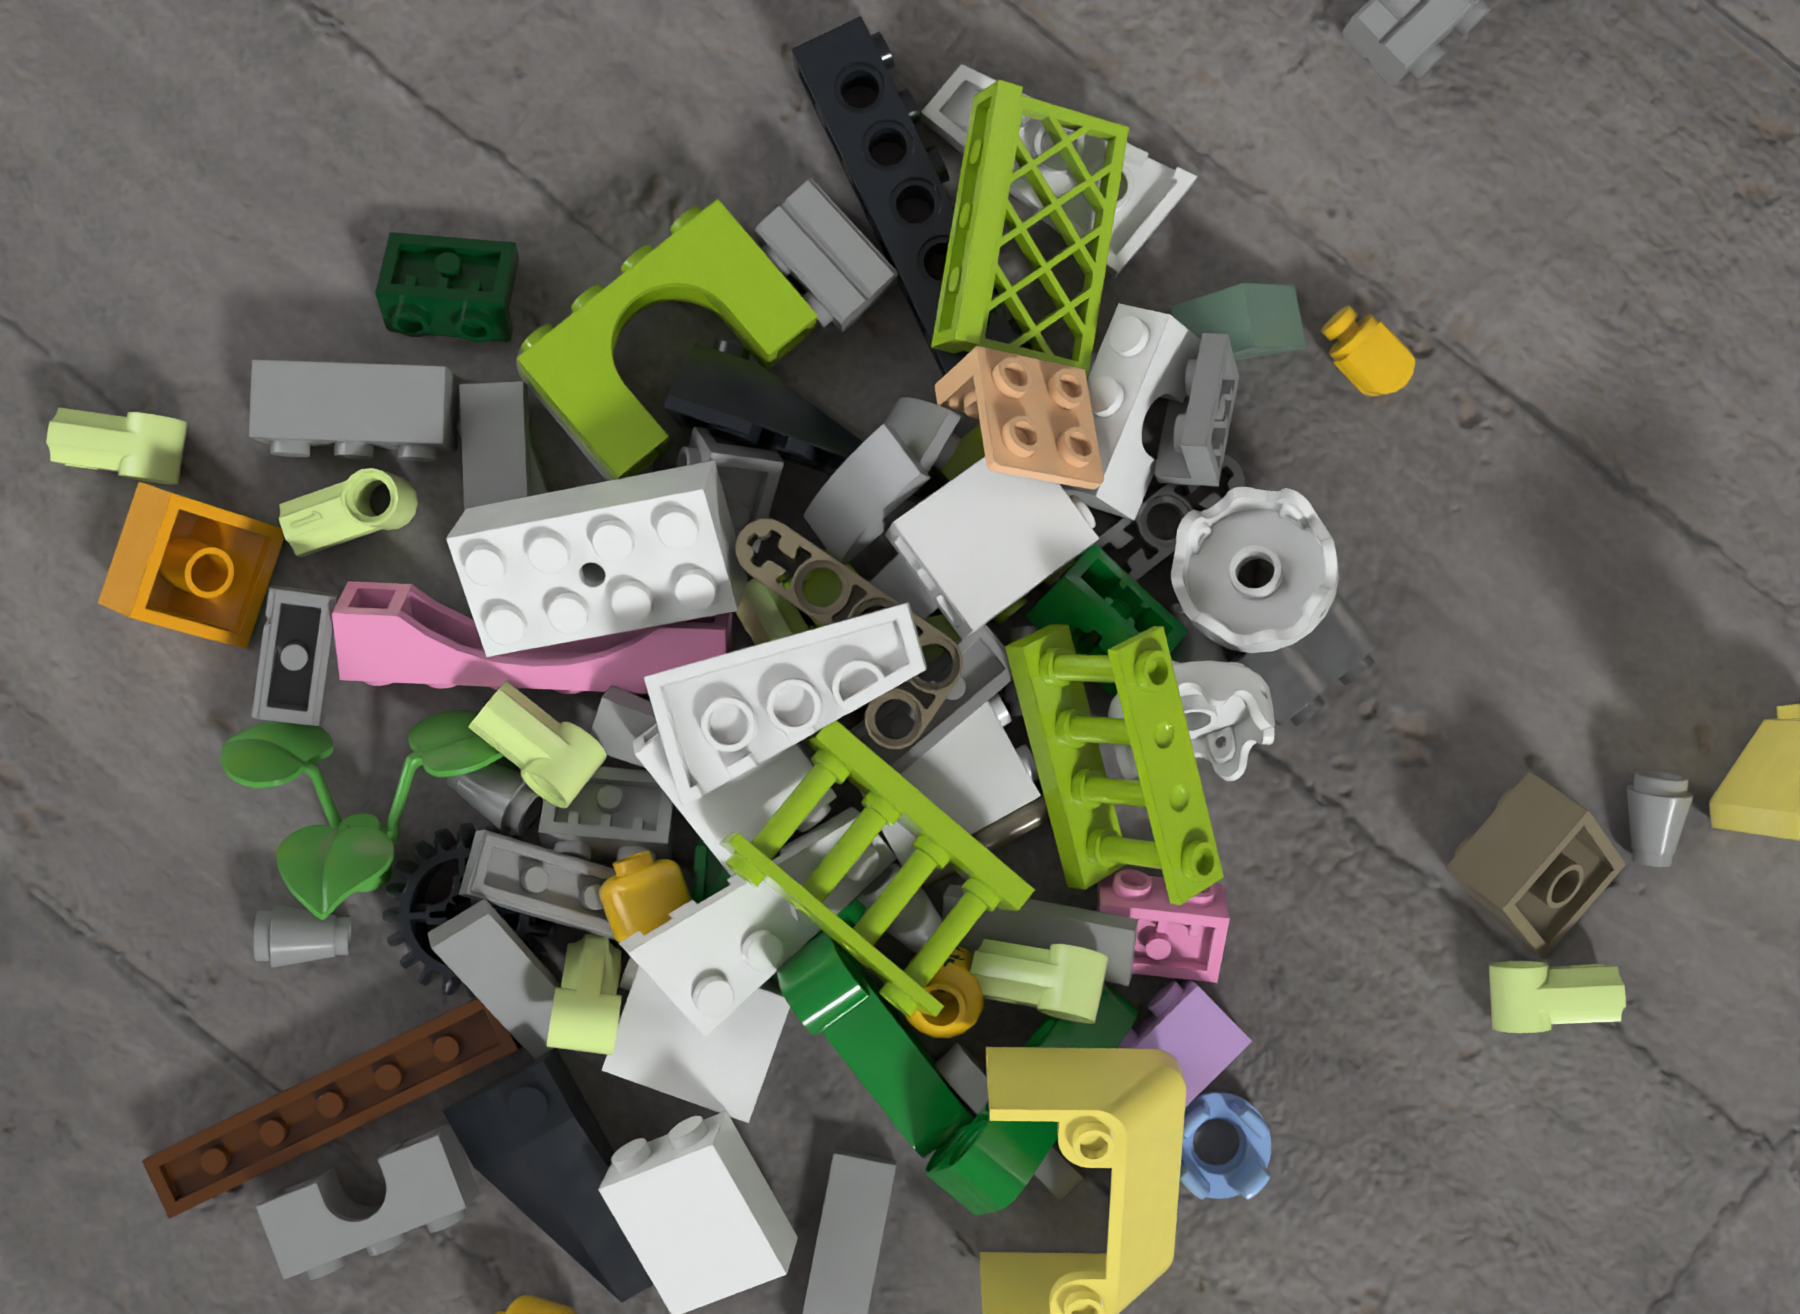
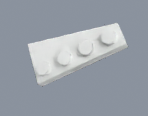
(1145, 190)
(761, 699)
(736, 939)

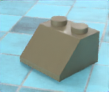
(1536, 863)

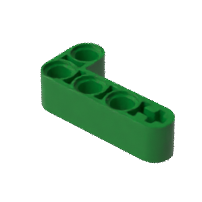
(842, 1001)
(995, 1160)

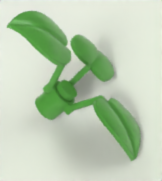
(356, 853)

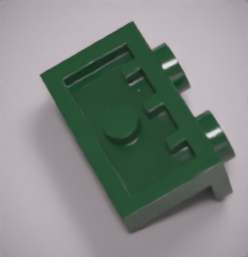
(447, 287)

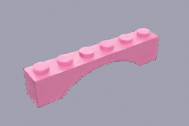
(407, 637)

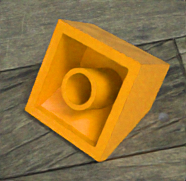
(191, 566)

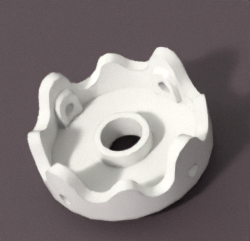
(1249, 527)
(1220, 707)

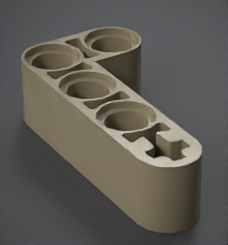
(855, 600)

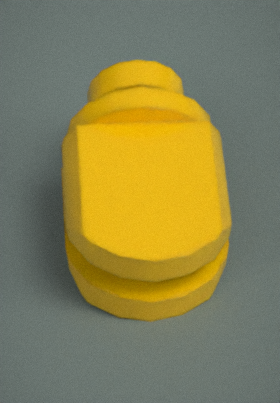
(1368, 353)

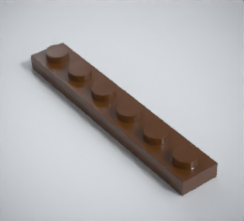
(327, 1106)

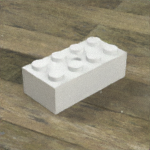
(599, 559)

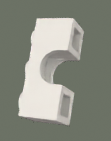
(1136, 364)

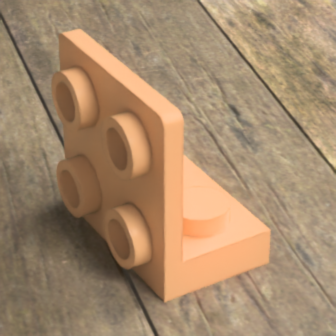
(1030, 415)

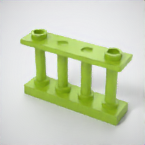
(1072, 769)
(937, 843)

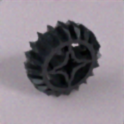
(417, 915)

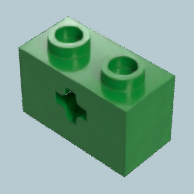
(1102, 607)

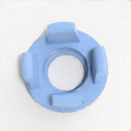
(1246, 1171)

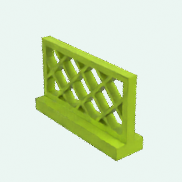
(984, 207)

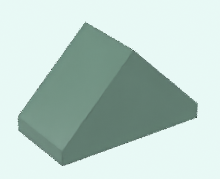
(1254, 315)

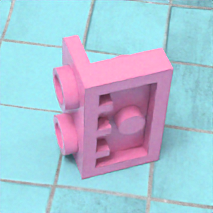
(1170, 938)

